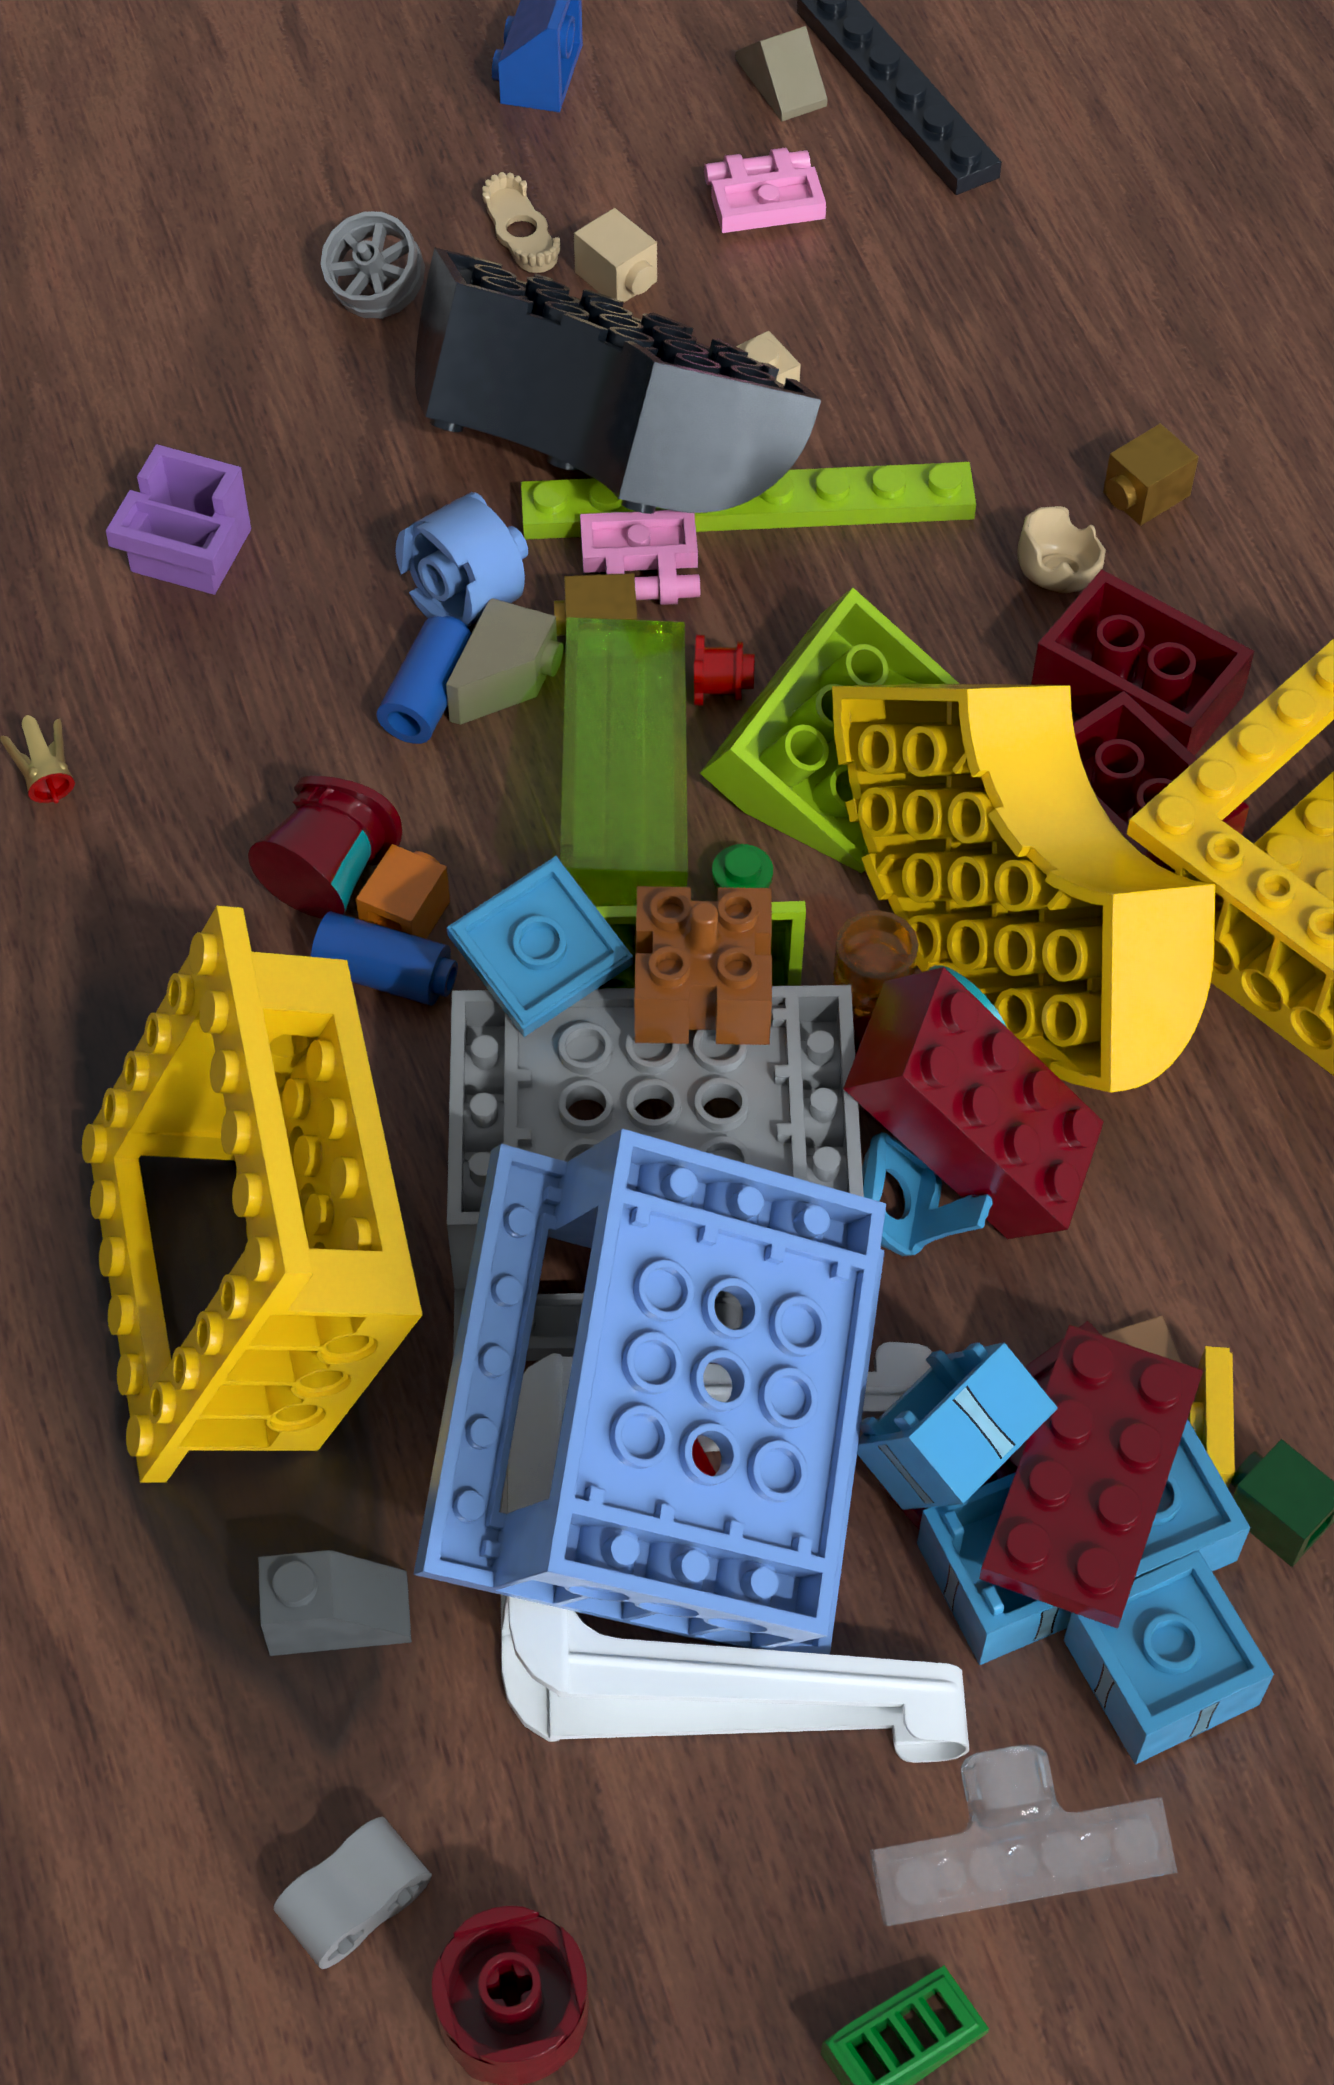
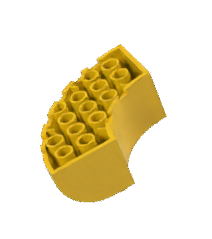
(1021, 876)

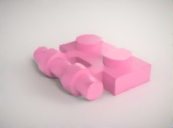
(765, 190)
(644, 542)

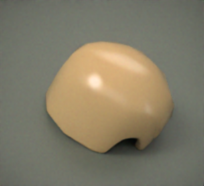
(1057, 552)

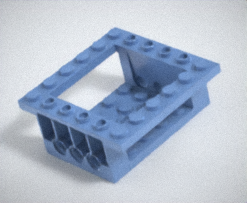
(628, 1512)

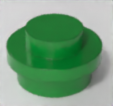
(742, 867)

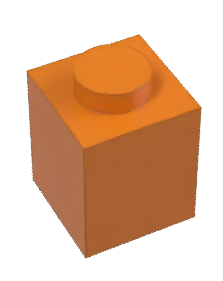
(405, 892)

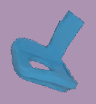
(922, 1188)

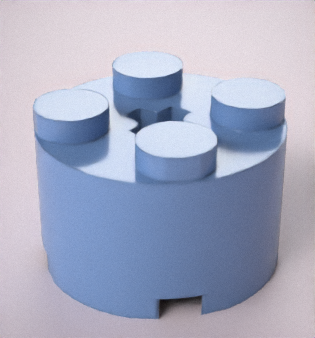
(462, 559)

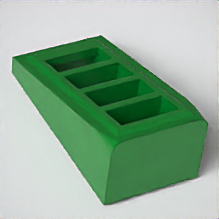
(850, 2069)

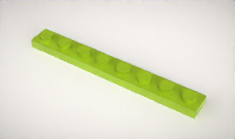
(796, 500)

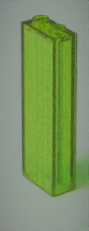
(624, 758)

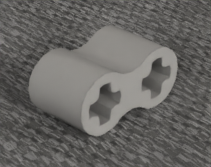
(352, 1892)

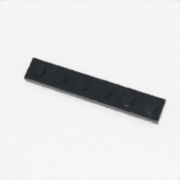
(902, 92)

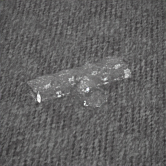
(1019, 1844)

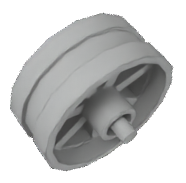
(373, 264)

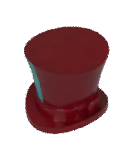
(325, 844)

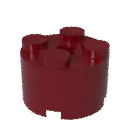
(550, 1975)

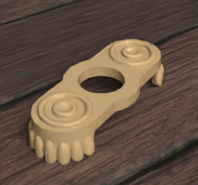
(508, 203)

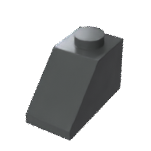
(331, 1603)

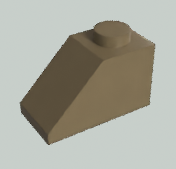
(503, 661)

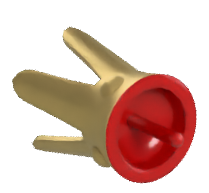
(46, 772)

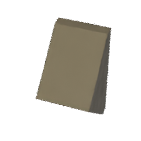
(785, 73)

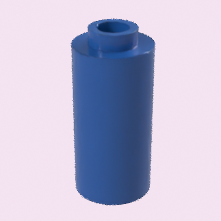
(419, 688)
(387, 958)

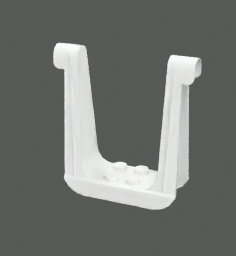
(592, 1685)

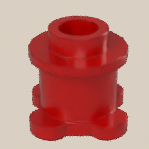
(721, 670)

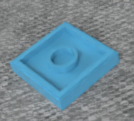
(540, 946)

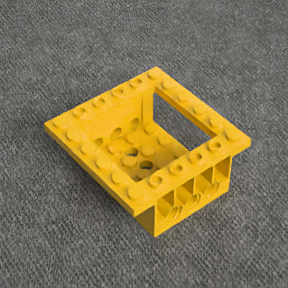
(1269, 894)
(270, 1071)

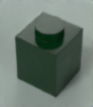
(1284, 1500)

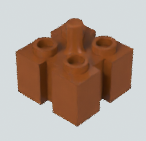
(703, 965)

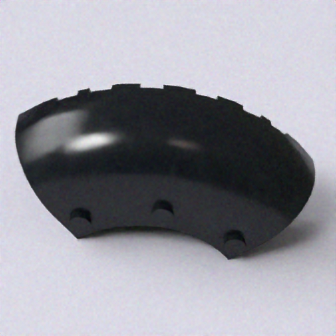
(604, 389)

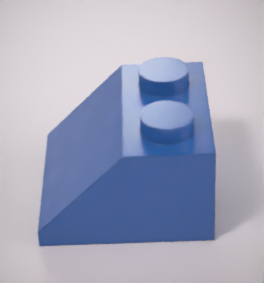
(539, 53)

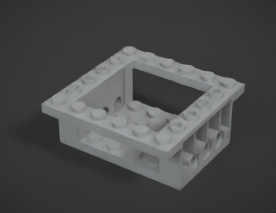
(520, 1089)

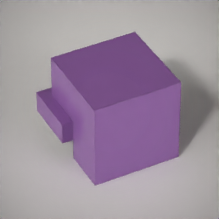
(183, 520)

